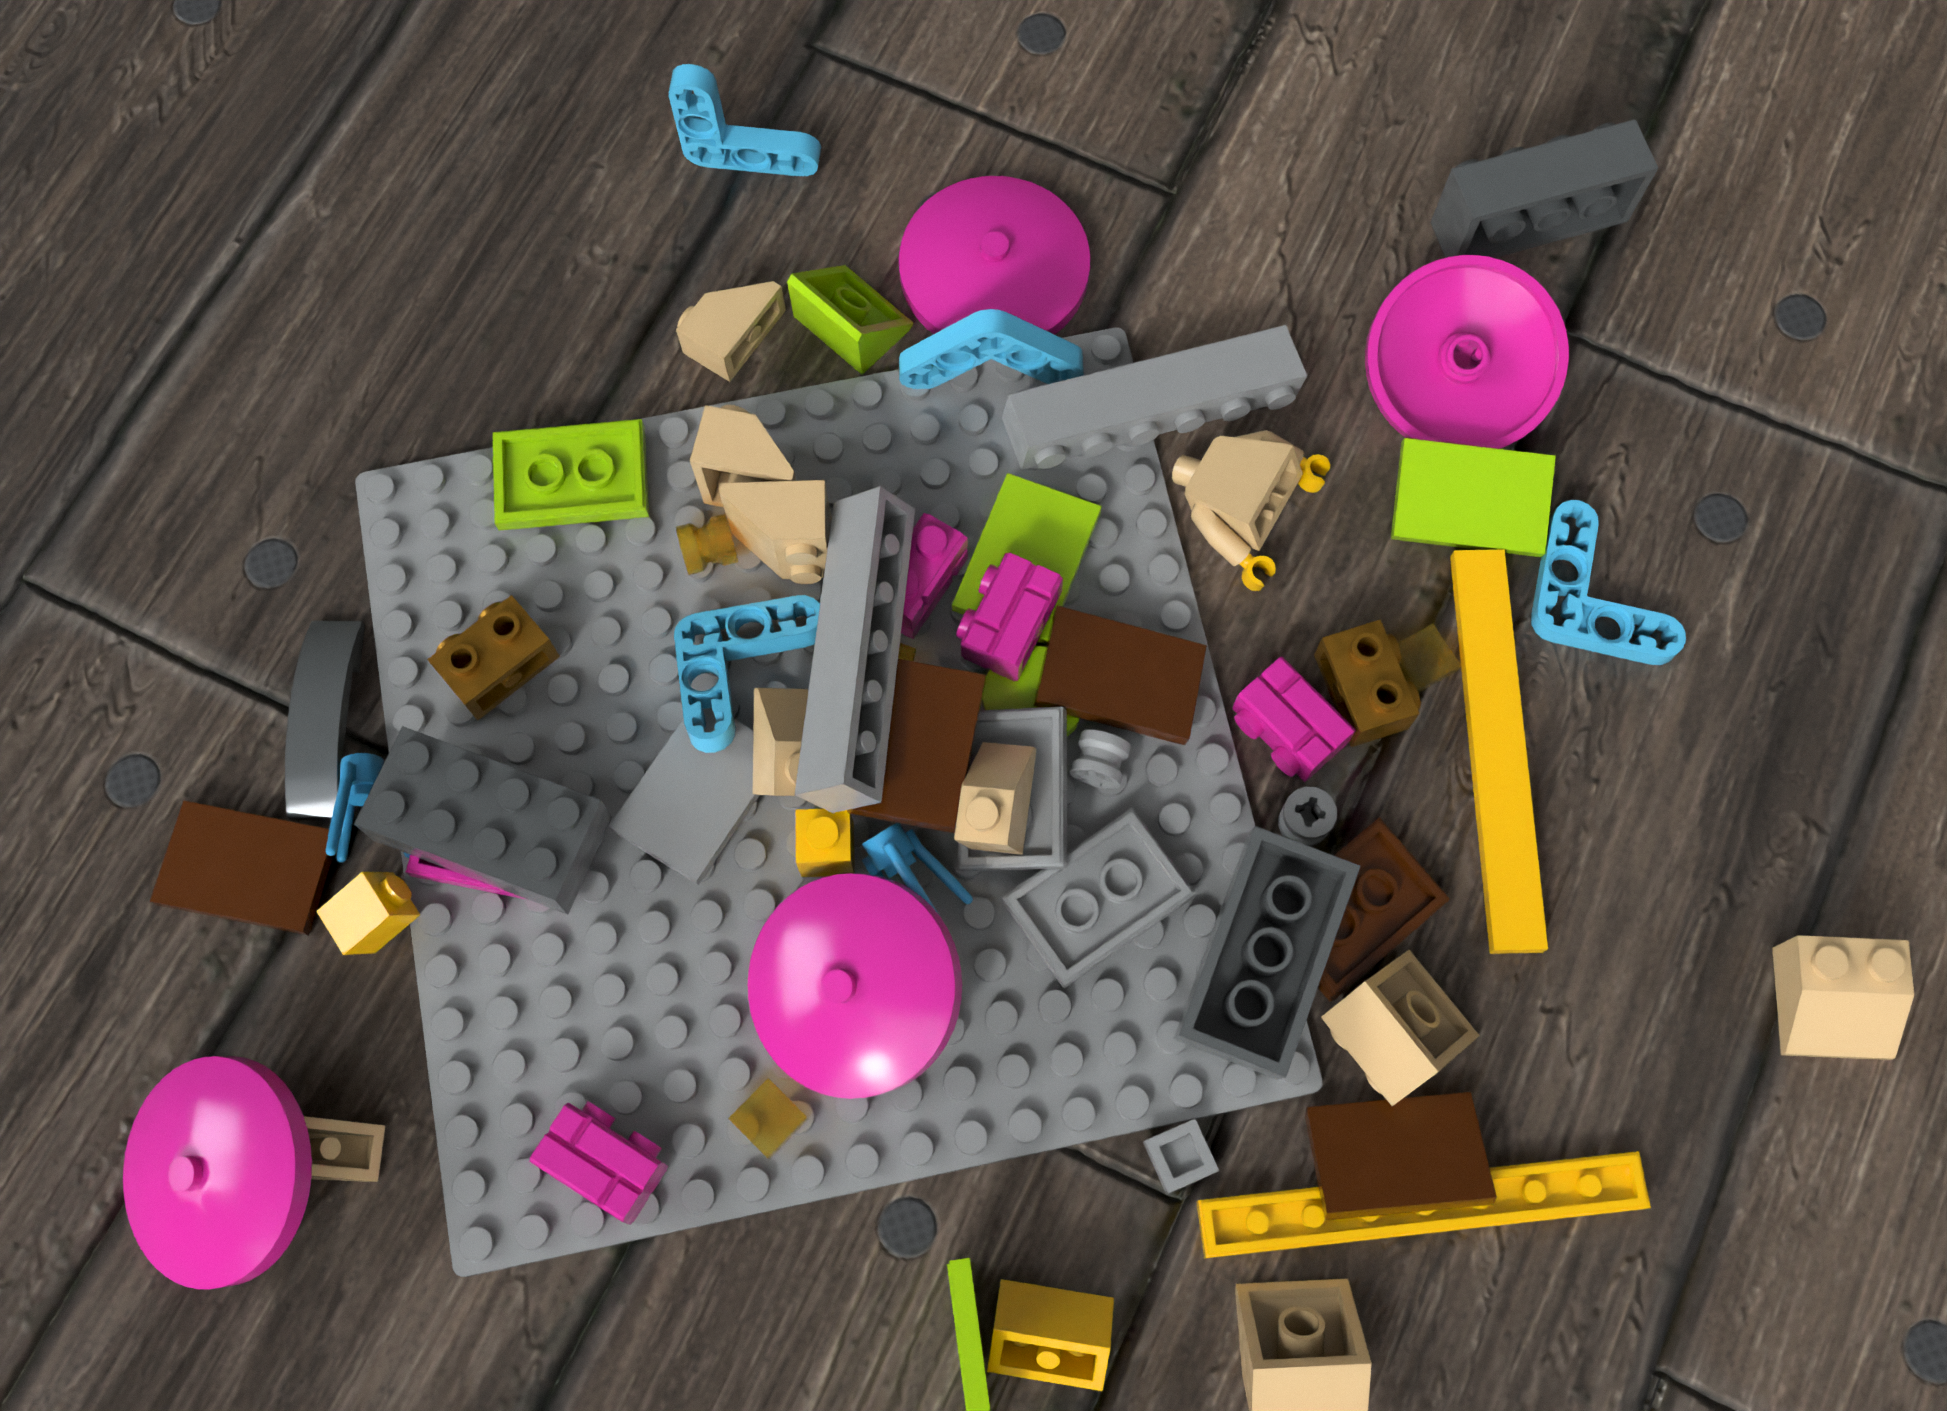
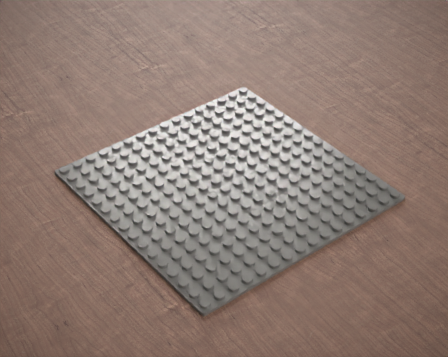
(648, 973)

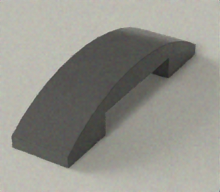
(320, 717)

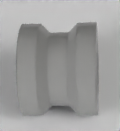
(1100, 759)
(1303, 825)

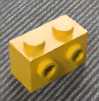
(1051, 1335)

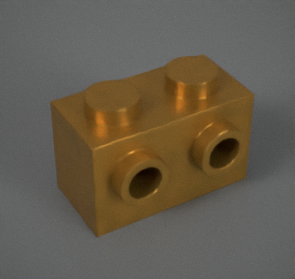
(493, 656)
(1368, 681)

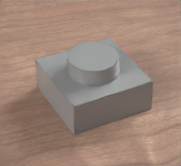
(1180, 1156)

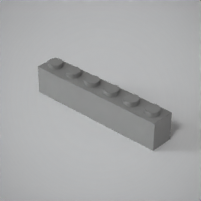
(1153, 398)
(856, 652)

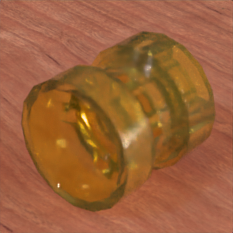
(707, 544)

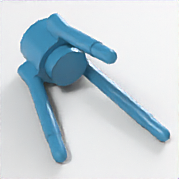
(356, 780)
(892, 853)

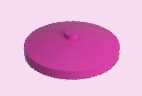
(997, 249)
(1467, 353)
(854, 985)
(217, 1172)

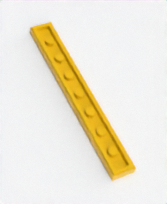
(1498, 753)
(1523, 1195)

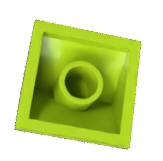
(846, 314)

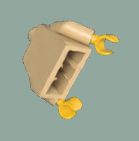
(1242, 491)

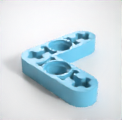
(716, 145)
(986, 337)
(1582, 611)
(714, 654)

